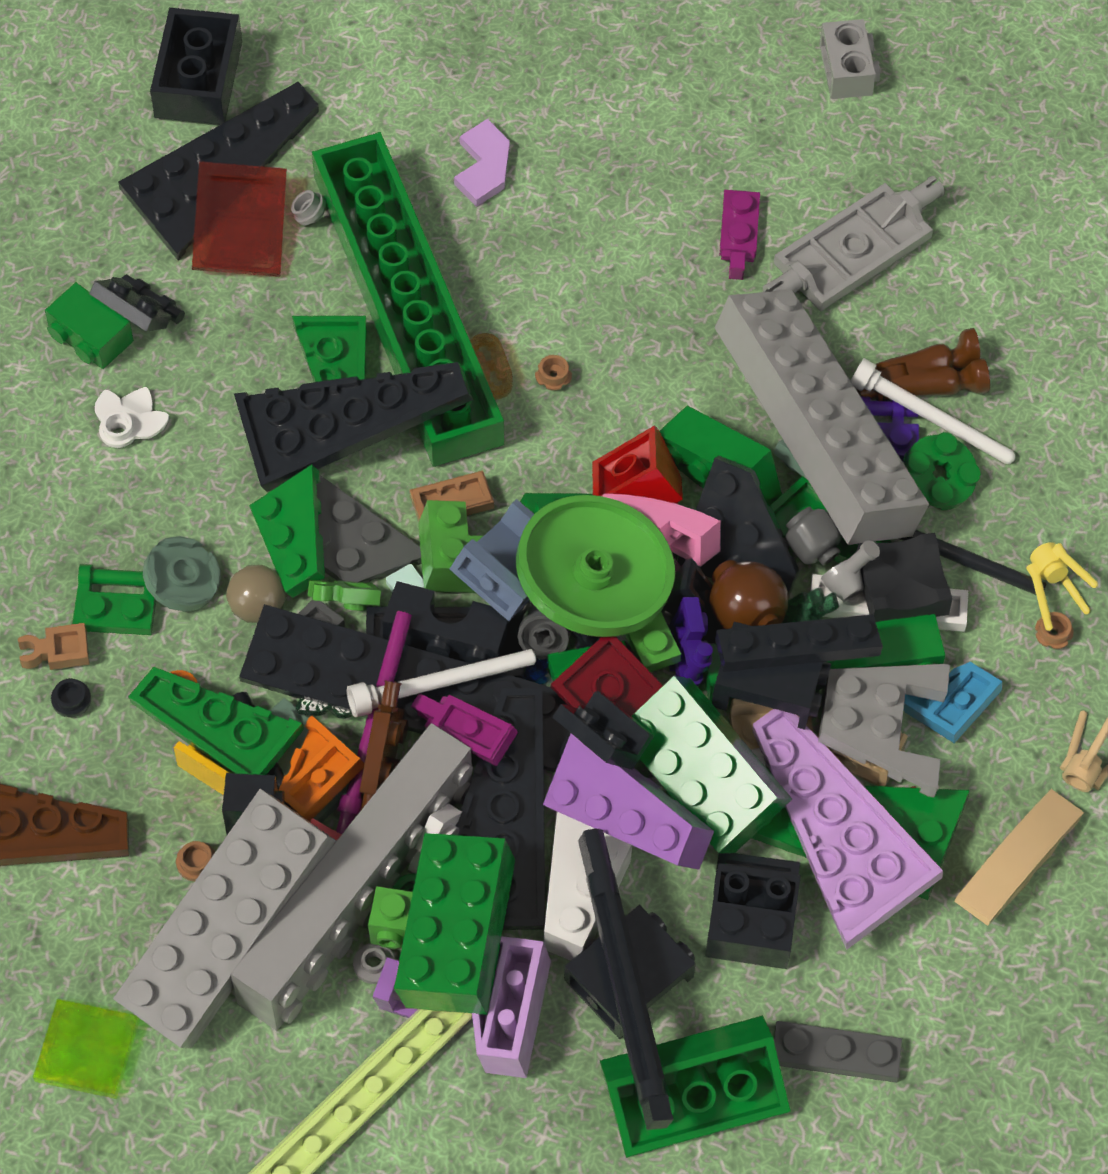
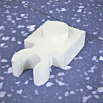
(439, 822)

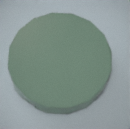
(181, 574)

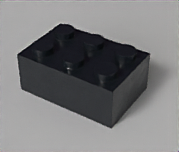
(196, 66)

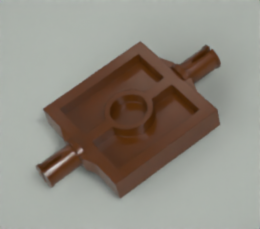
(386, 732)

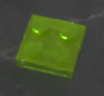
(86, 1048)

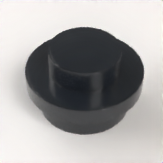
(70, 697)

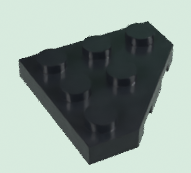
(747, 522)

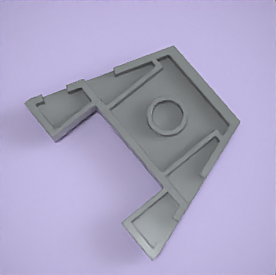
(866, 713)

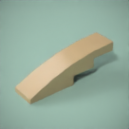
(1019, 857)

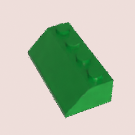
(711, 1081)

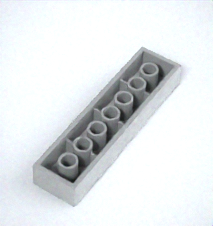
(821, 417)
(342, 887)

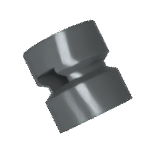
(541, 633)

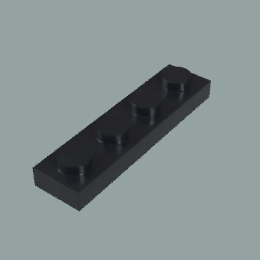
(798, 643)

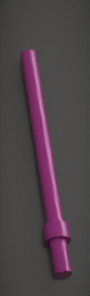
(351, 803)

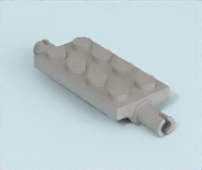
(856, 244)

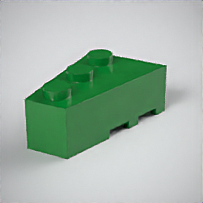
(698, 439)

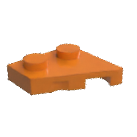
(318, 770)

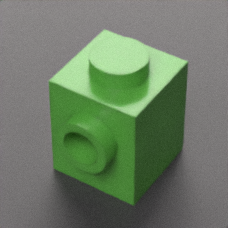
(389, 917)

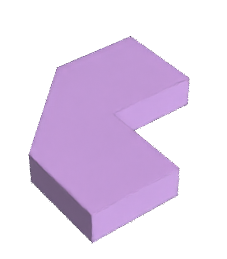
(488, 174)

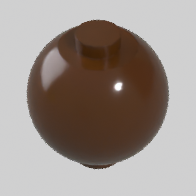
(747, 595)

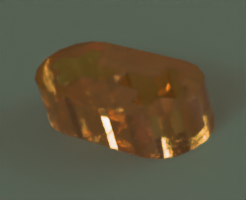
(497, 363)

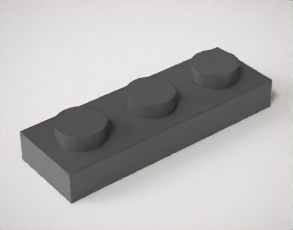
(837, 1051)

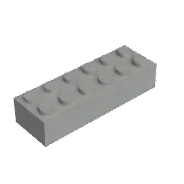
(221, 917)

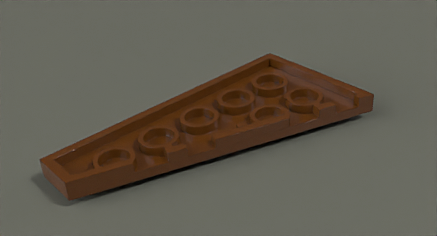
(55, 830)

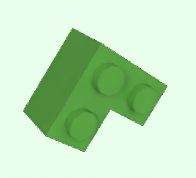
(442, 537)

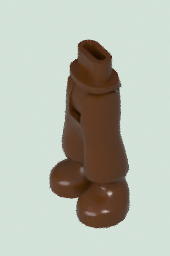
(934, 369)

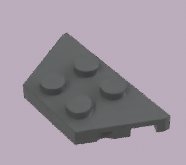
(358, 542)

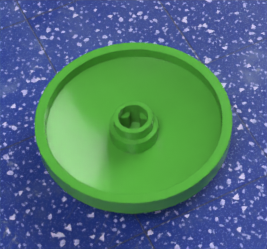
(595, 565)

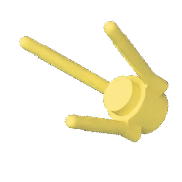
(1051, 564)

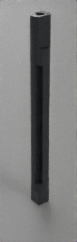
(625, 980)

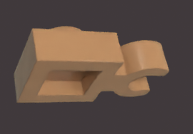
(62, 647)

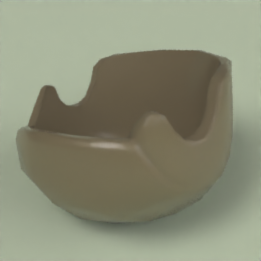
(252, 589)

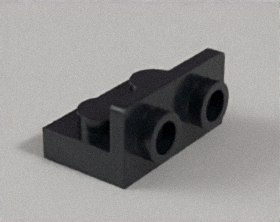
(606, 730)

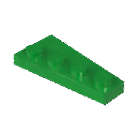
(215, 724)

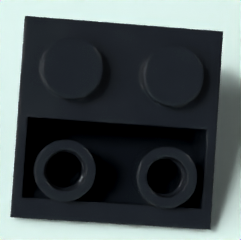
(753, 916)

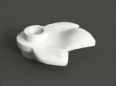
(130, 413)

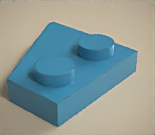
(967, 697)

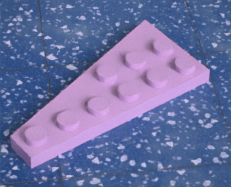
(851, 842)

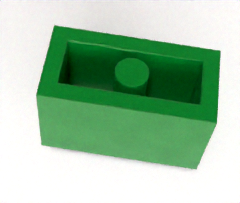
(88, 326)

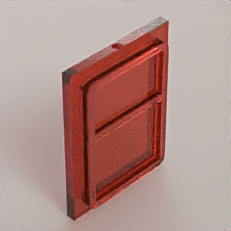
(239, 219)

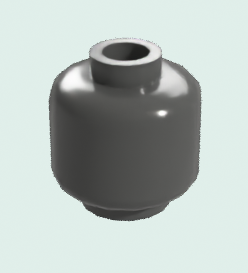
(813, 536)

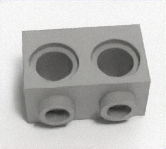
(848, 59)

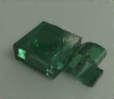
(810, 606)

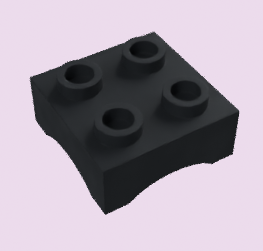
(906, 580)

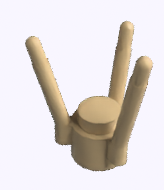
(1084, 769)

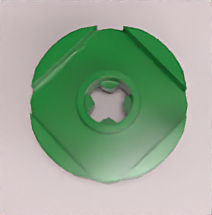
(954, 458)

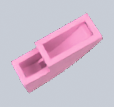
(686, 530)

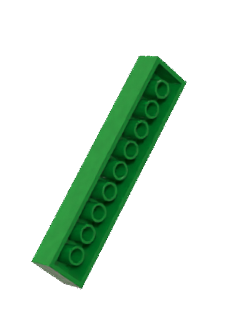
(405, 288)

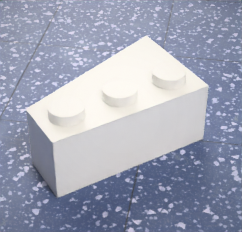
(569, 912)

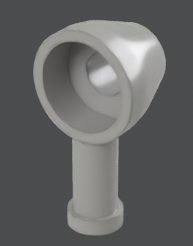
(846, 577)

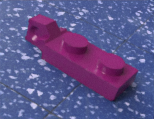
(739, 230)
(480, 731)

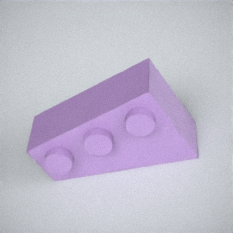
(509, 1029)

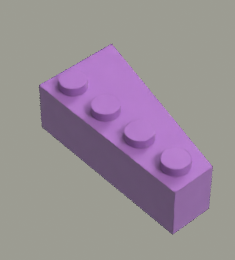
(626, 807)

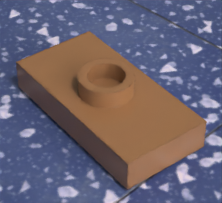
(467, 488)

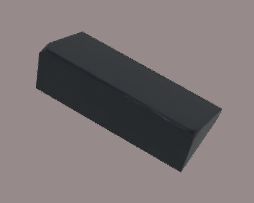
(692, 582)

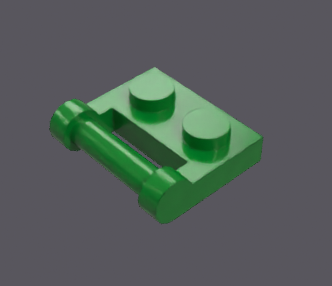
(113, 611)

